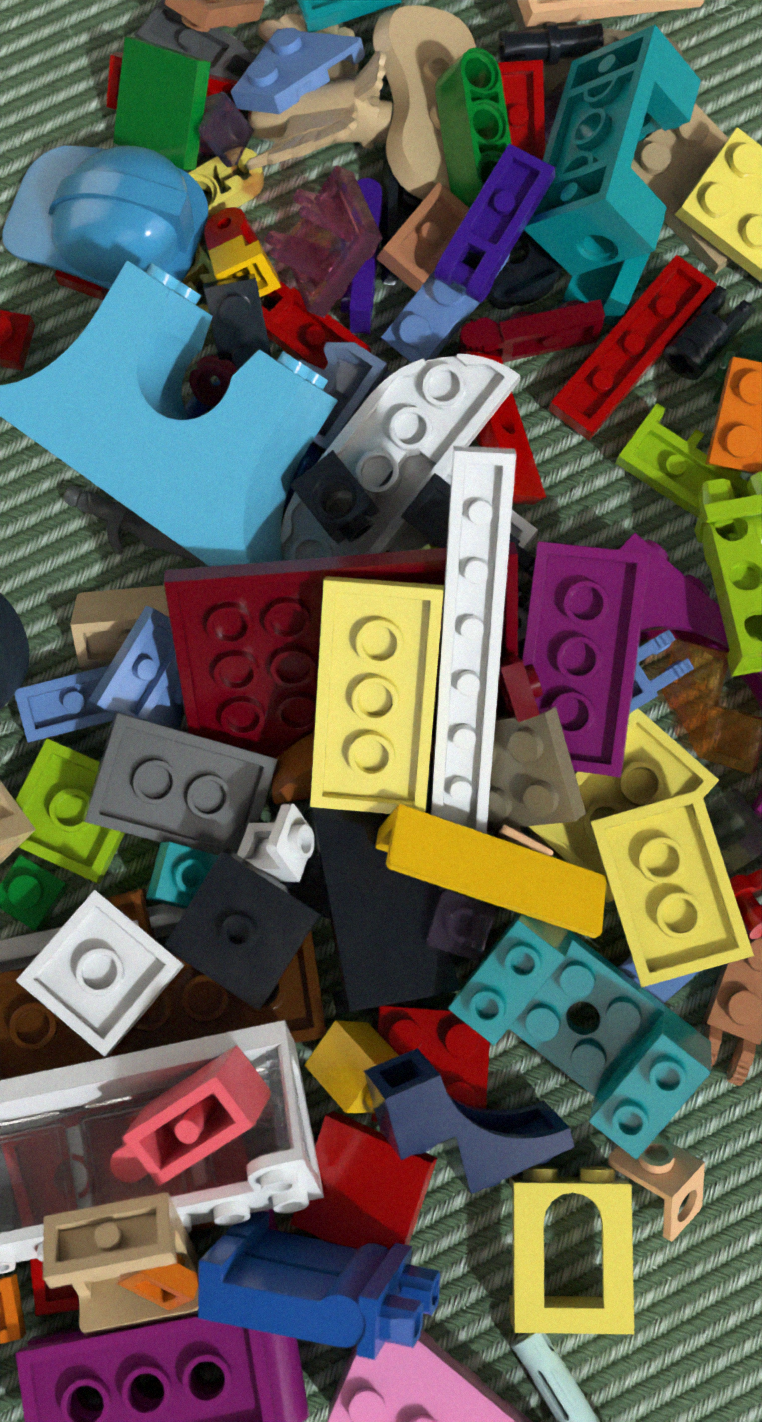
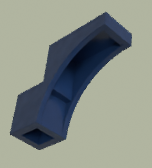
(477, 1142)

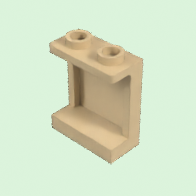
(113, 1239)

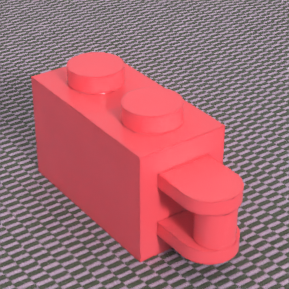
(192, 1119)

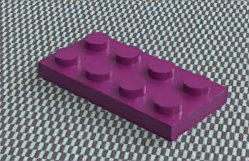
(586, 645)

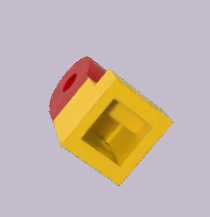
(237, 250)

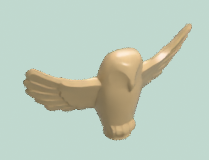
(335, 113)

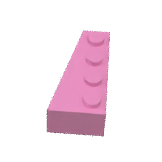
(415, 1387)

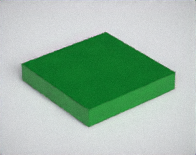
(161, 101)

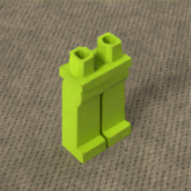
(734, 554)

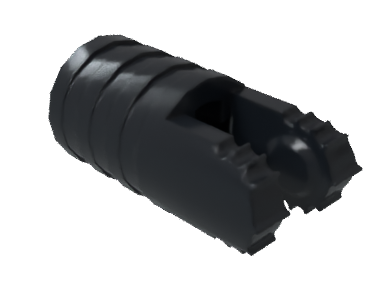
(705, 335)

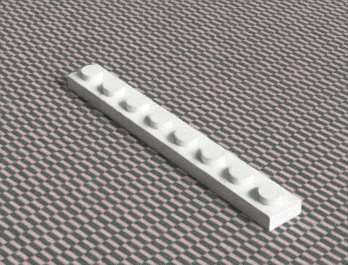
(472, 633)

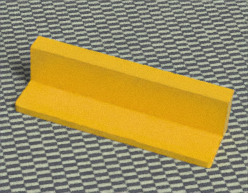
(493, 870)

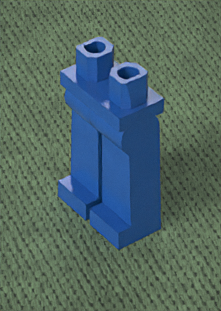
(315, 1288)

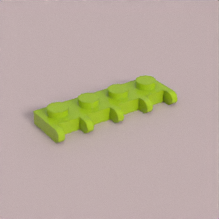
(673, 464)

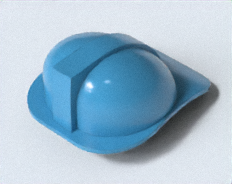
(105, 207)

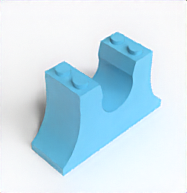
(121, 421)

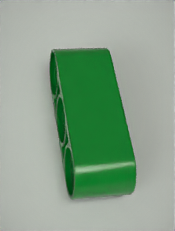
(472, 121)

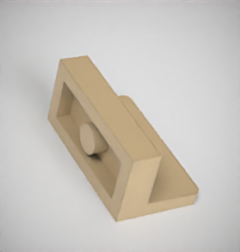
(106, 618)

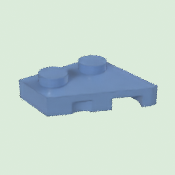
(290, 67)
(144, 674)

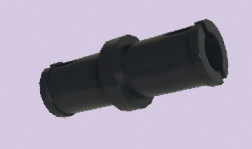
(550, 42)

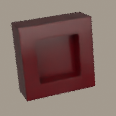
(519, 687)

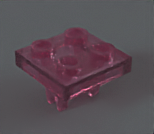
(328, 240)

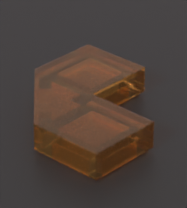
(714, 730)

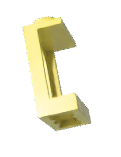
(528, 1306)

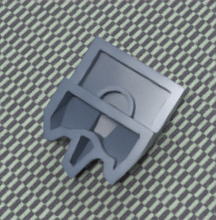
(351, 379)

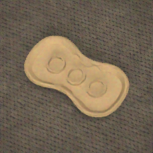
(419, 48)

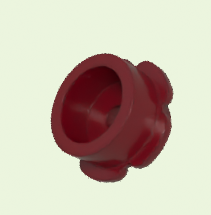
(201, 379)

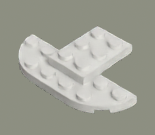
(398, 444)

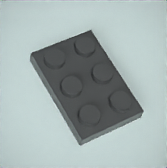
(177, 786)

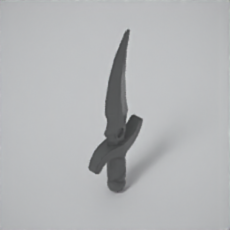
(122, 518)

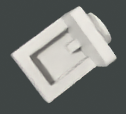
(279, 846)

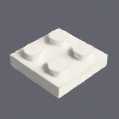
(100, 973)

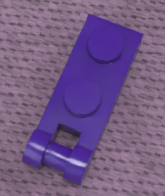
(495, 221)
(360, 292)

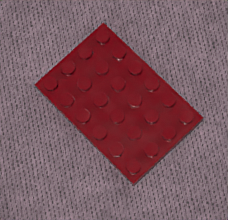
(253, 639)

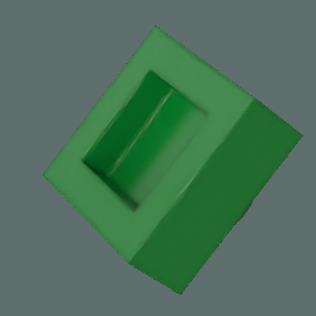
(30, 893)

